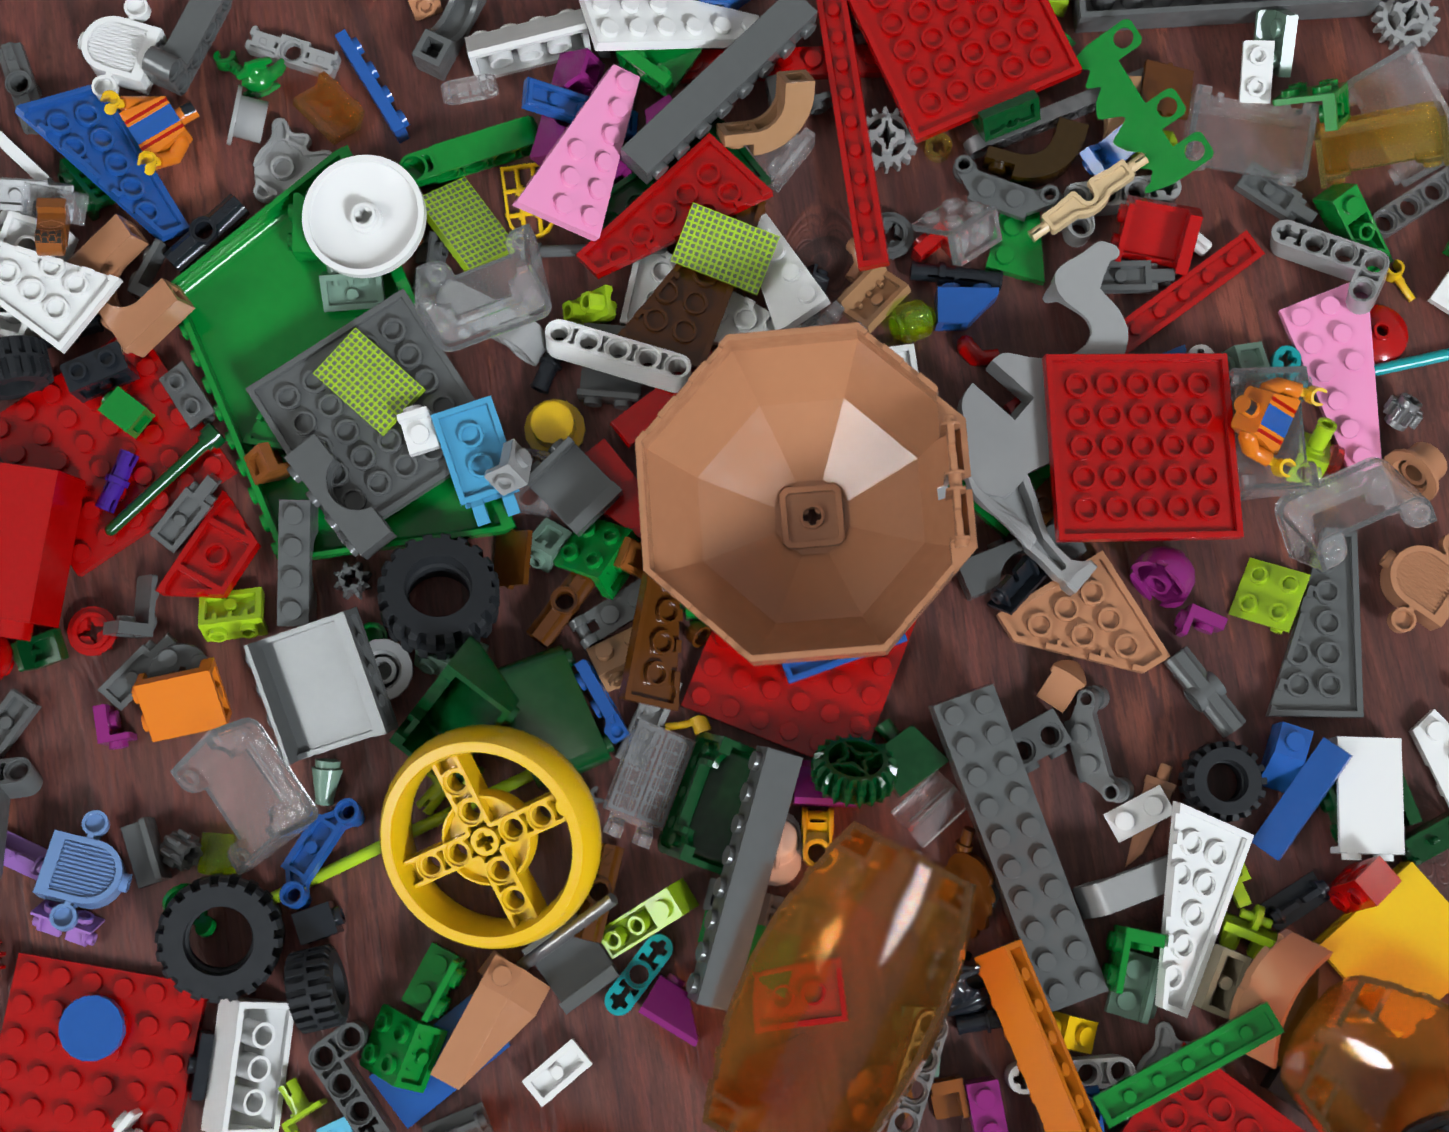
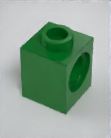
(125, 412)

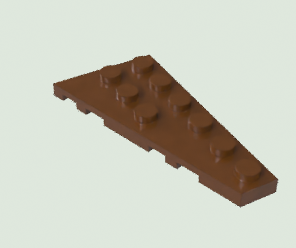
(686, 308)

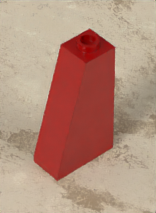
(626, 509)

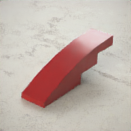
(642, 414)

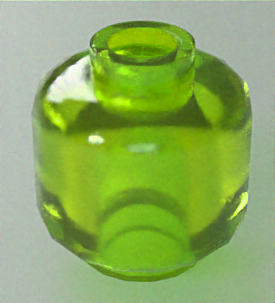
(912, 321)

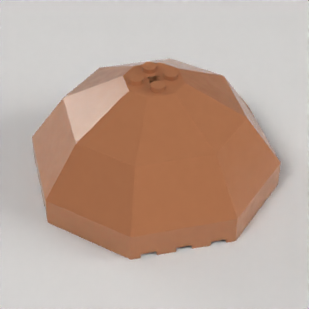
(794, 428)

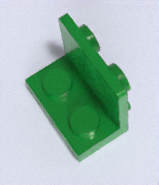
(659, 68)
(1334, 96)
(595, 555)
(1119, 943)
(434, 981)
(402, 1049)

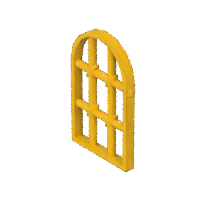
(518, 190)

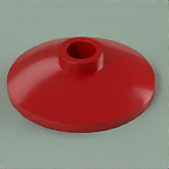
(1396, 337)

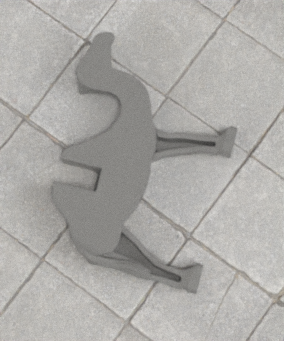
(1013, 445)

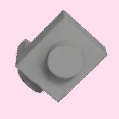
(512, 470)

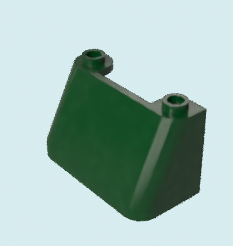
(463, 695)
(556, 708)
(706, 802)

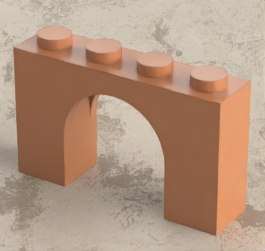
(156, 312)

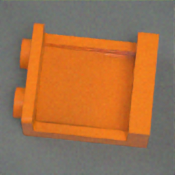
(182, 701)

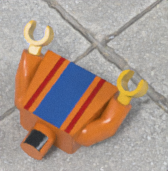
(155, 127)
(1265, 417)

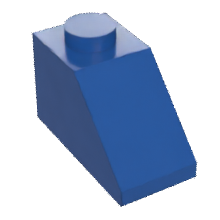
(1285, 754)

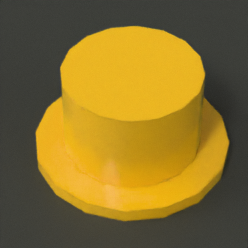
(553, 421)

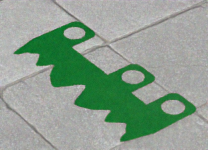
(1142, 122)

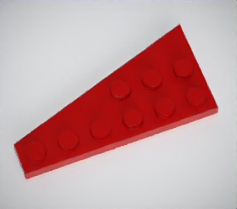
(657, 217)

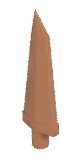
(1140, 840)

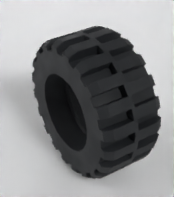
(438, 559)
(219, 982)

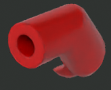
(973, 353)

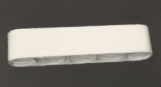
(607, 345)

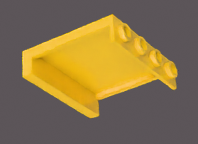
(1398, 939)

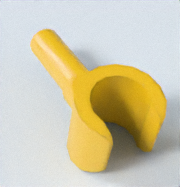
(1397, 277)
(698, 723)

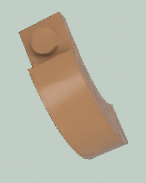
(780, 122)

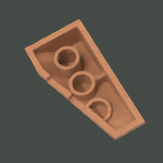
(496, 1013)

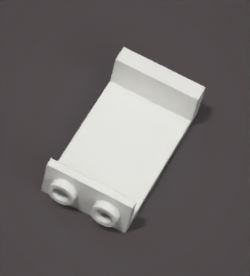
(1370, 799)

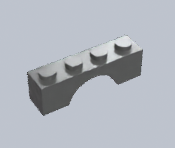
(442, 43)
(317, 467)
(295, 551)
(984, 570)

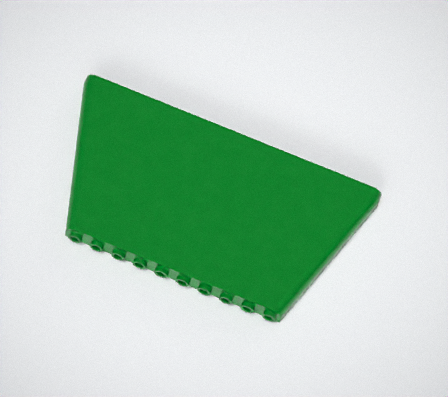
(257, 313)

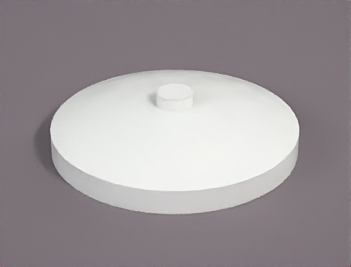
(364, 216)

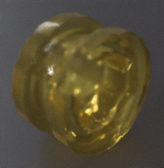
(941, 156)

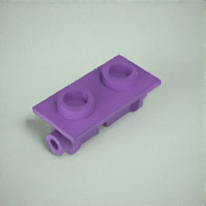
(23, 855)
(81, 934)

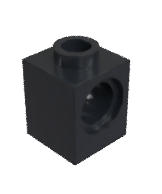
(318, 922)

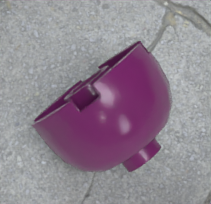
(1164, 575)

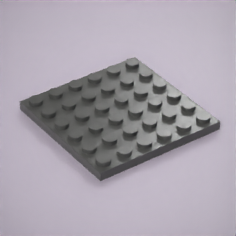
(372, 466)

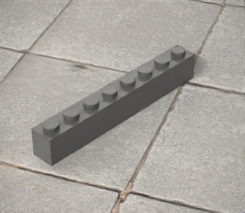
(717, 88)
(744, 877)

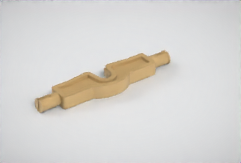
(1075, 207)

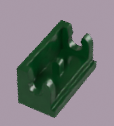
(1427, 840)

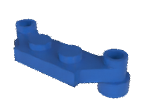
(313, 850)

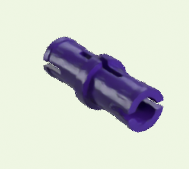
(117, 481)

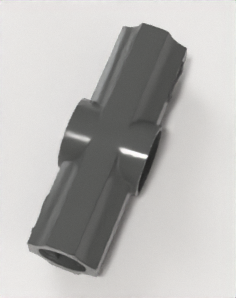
(18, 74)
(1205, 692)

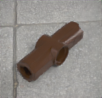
(553, 619)
(607, 875)

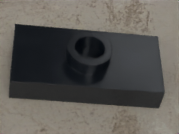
(199, 1065)

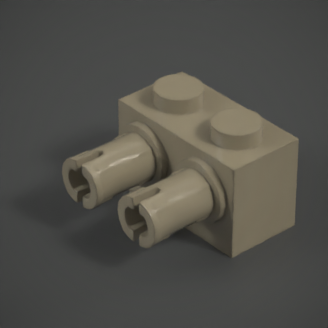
(1221, 980)

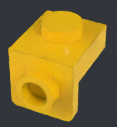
(1076, 1032)

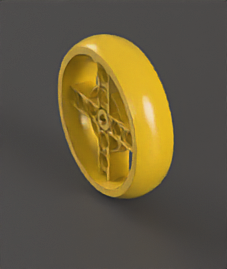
(414, 872)

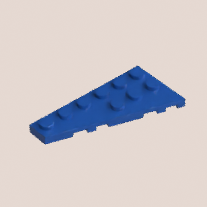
(106, 155)

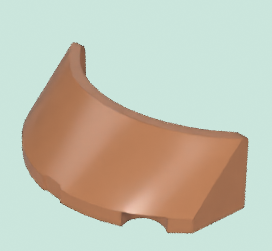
(1277, 977)

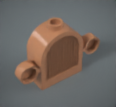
(1417, 585)

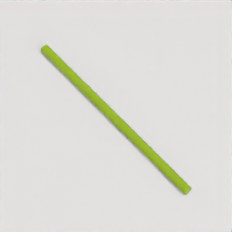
(417, 828)

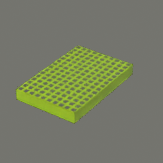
(465, 224)
(725, 248)
(369, 381)

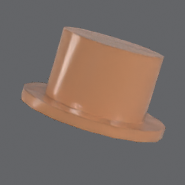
(1421, 466)

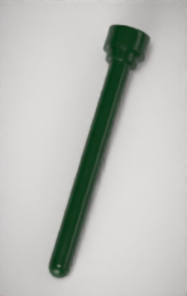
(209, 439)

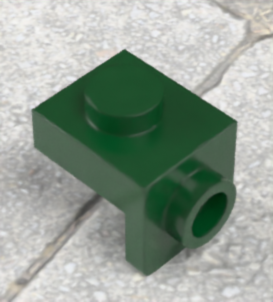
(40, 651)

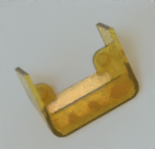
(1383, 139)

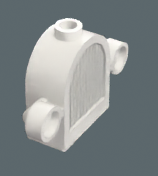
(117, 47)

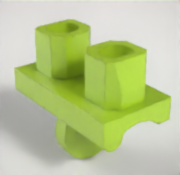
(591, 307)
(1235, 928)

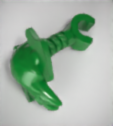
(255, 73)

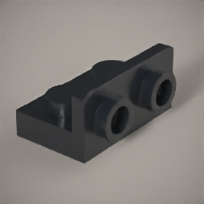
(98, 372)

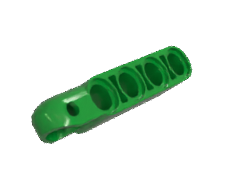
(472, 152)

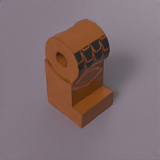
(52, 226)

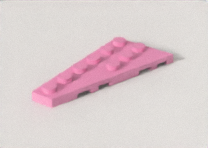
(581, 167)
(1341, 360)

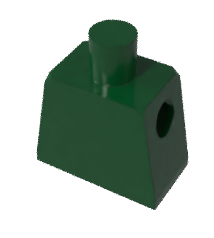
(914, 755)

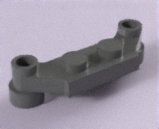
(1007, 196)
(1090, 748)

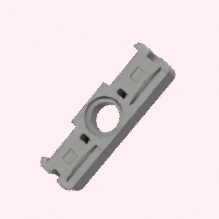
(310, 60)

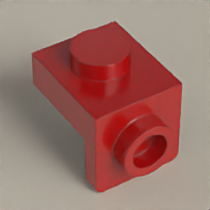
(927, 245)

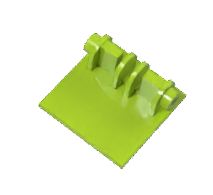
(1269, 595)

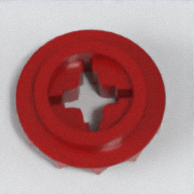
(81, 624)

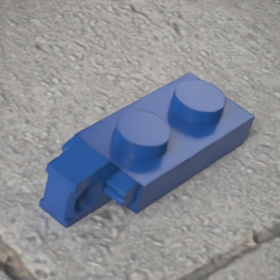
(602, 703)

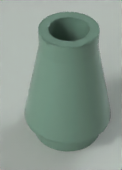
(326, 779)

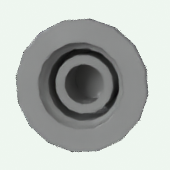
(247, 118)
(394, 666)

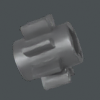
(1403, 412)

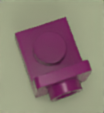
(1204, 621)
(107, 724)

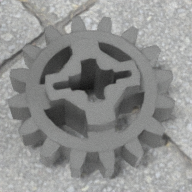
(1419, 24)
(896, 137)

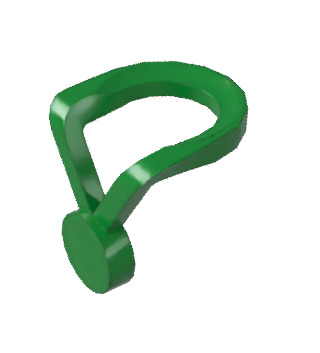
(205, 925)

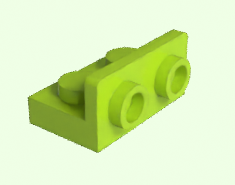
(233, 617)

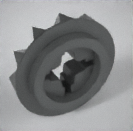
(902, 231)

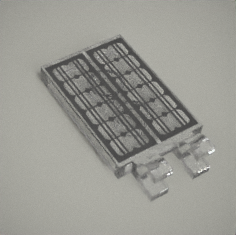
(646, 781)

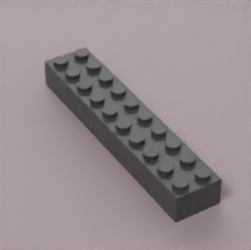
(1152, 14)
(1017, 845)

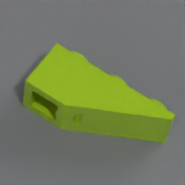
(648, 918)

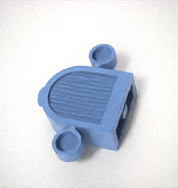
(81, 872)

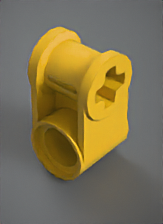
(816, 832)

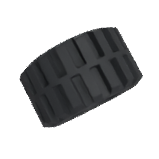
(23, 366)
(1247, 775)
(316, 988)

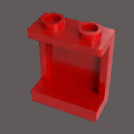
(1157, 232)

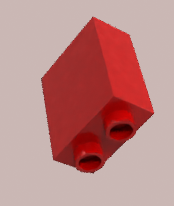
(36, 545)

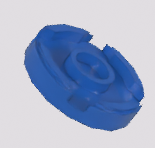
(92, 1027)

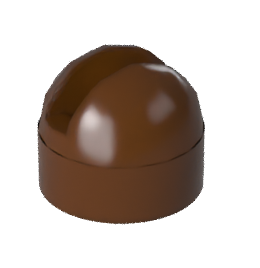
(697, 633)

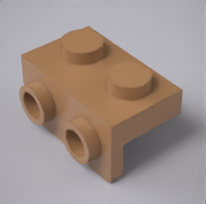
(873, 297)
(610, 659)

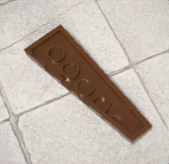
(653, 649)

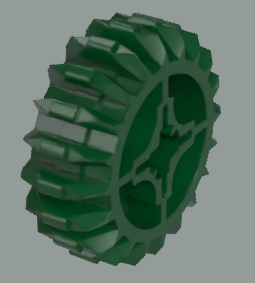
(854, 771)

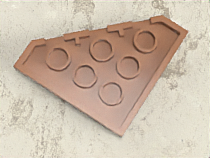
(1093, 624)

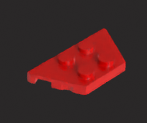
(213, 556)

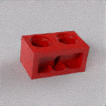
(1362, 885)

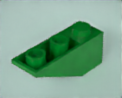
(1349, 217)

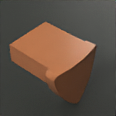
(1062, 684)

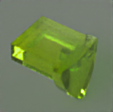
(215, 854)

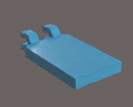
(471, 445)

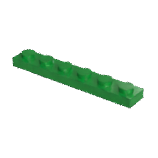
(1187, 1064)

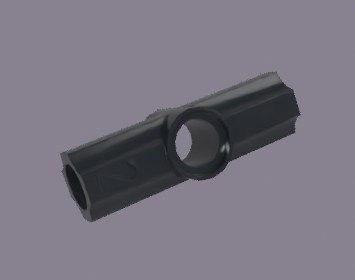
(221, 220)

